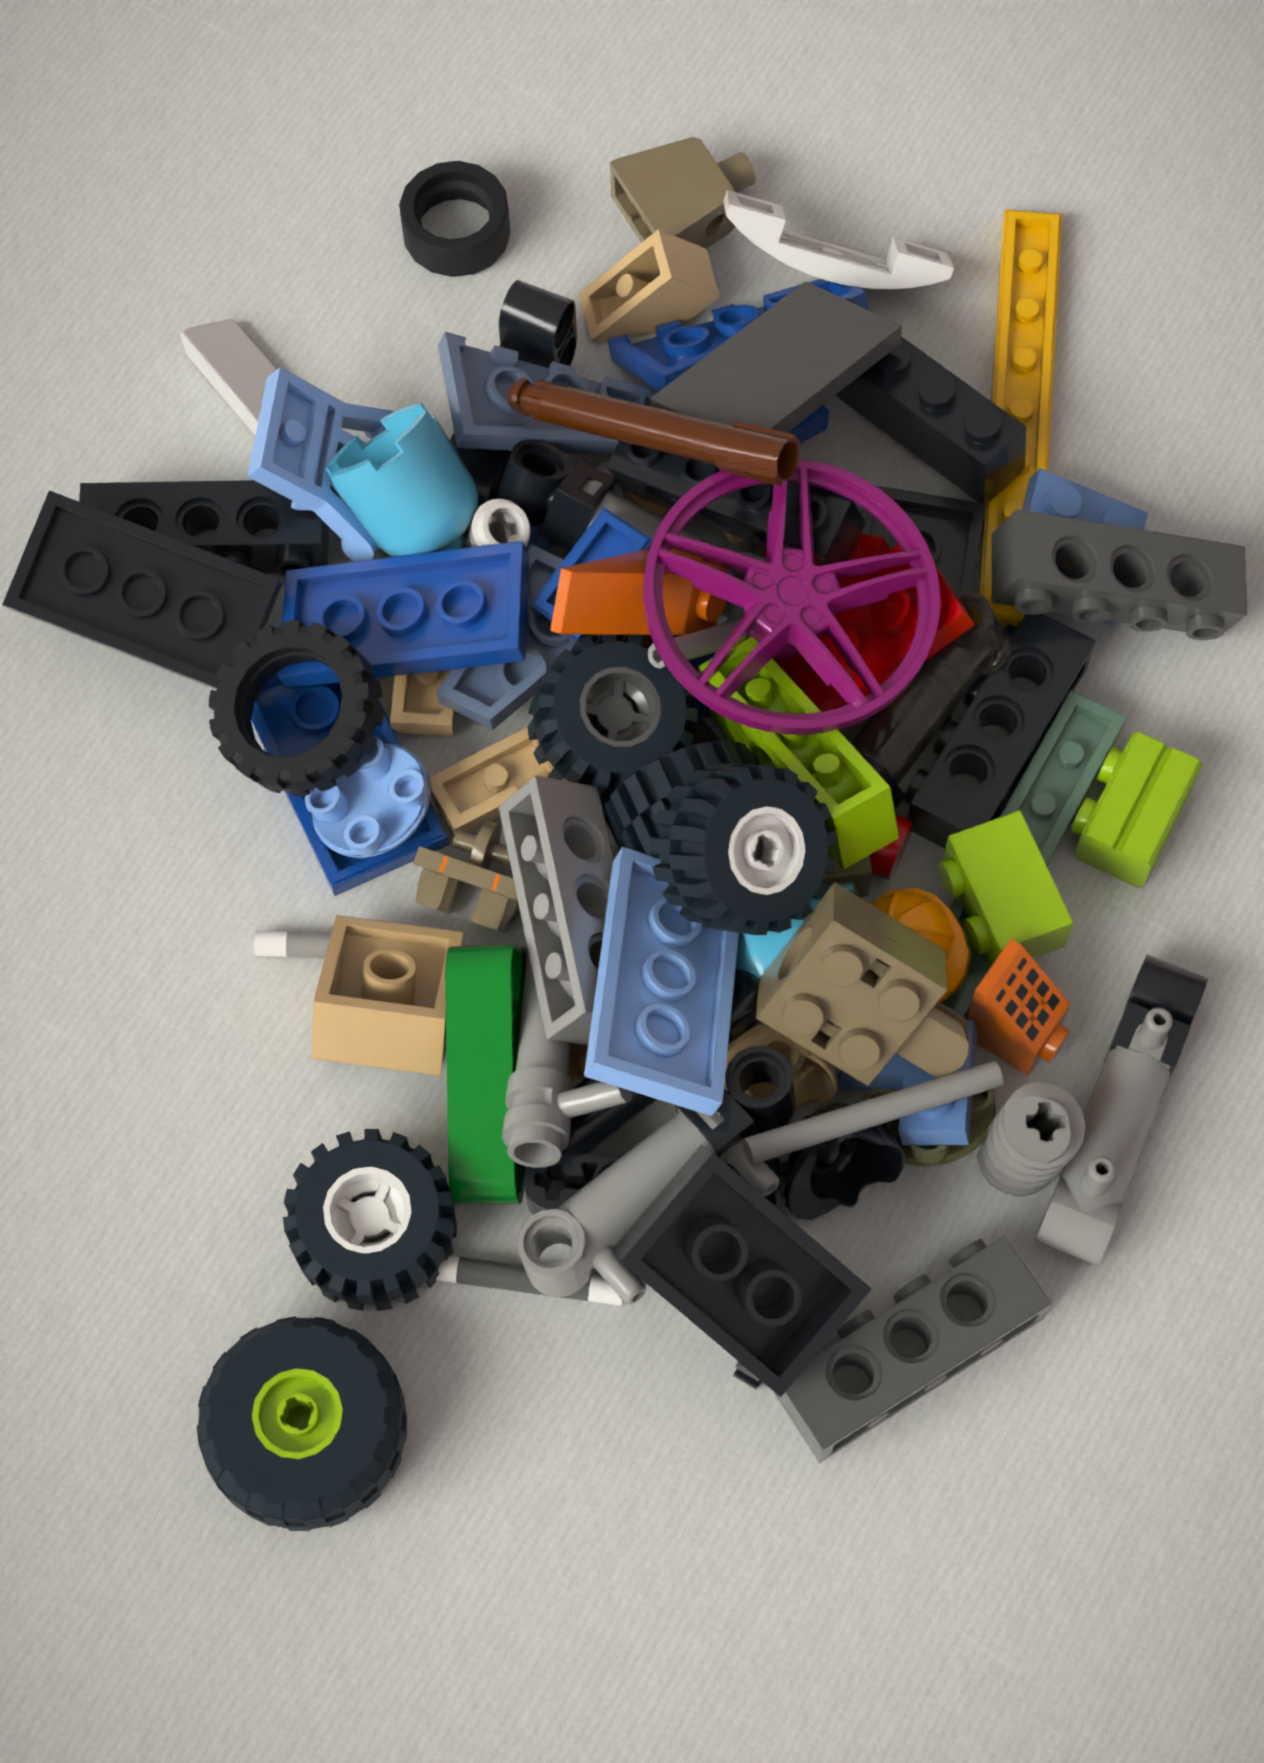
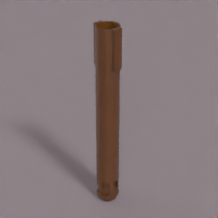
(734, 448)

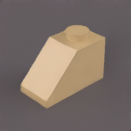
(649, 287)

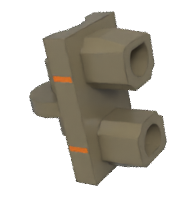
(444, 875)

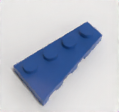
(679, 348)

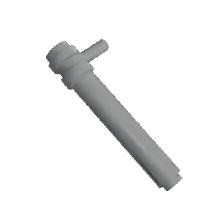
(542, 1094)

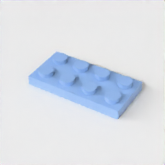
(660, 994)

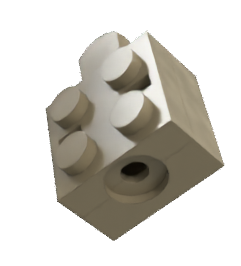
(863, 990)

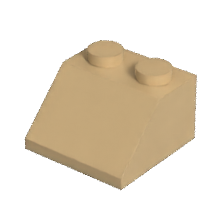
(383, 996)

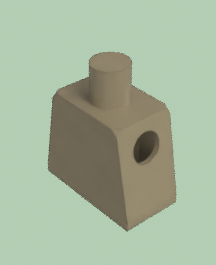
(678, 190)

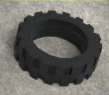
(244, 679)

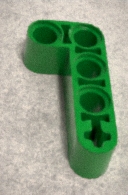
(481, 1053)

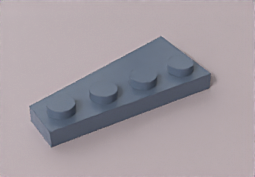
(479, 408)

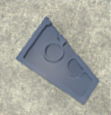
(498, 690)

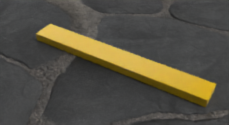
(1023, 361)

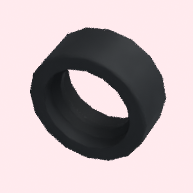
(452, 182)

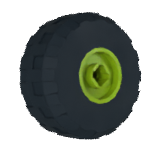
(302, 1423)

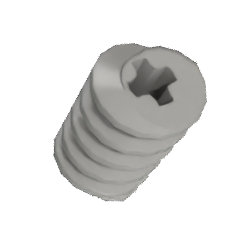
(1031, 1139)

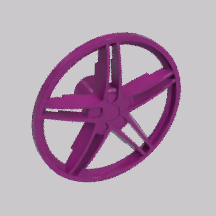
(792, 600)

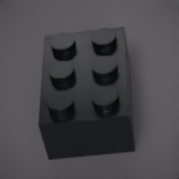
(741, 1270)

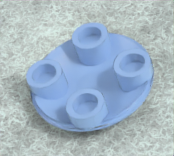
(374, 805)

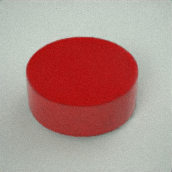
(887, 858)

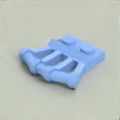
(295, 443)

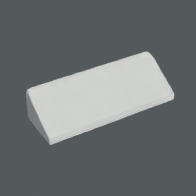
(230, 365)

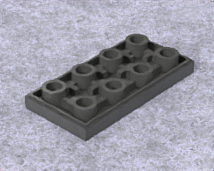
(783, 362)

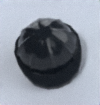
(840, 1169)

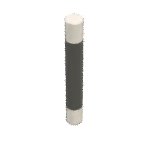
(514, 1278)

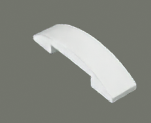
(904, 267)

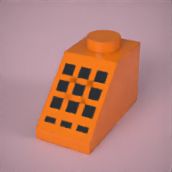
(1019, 1011)

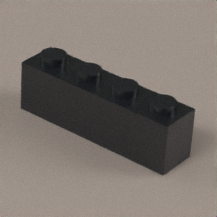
(940, 420)

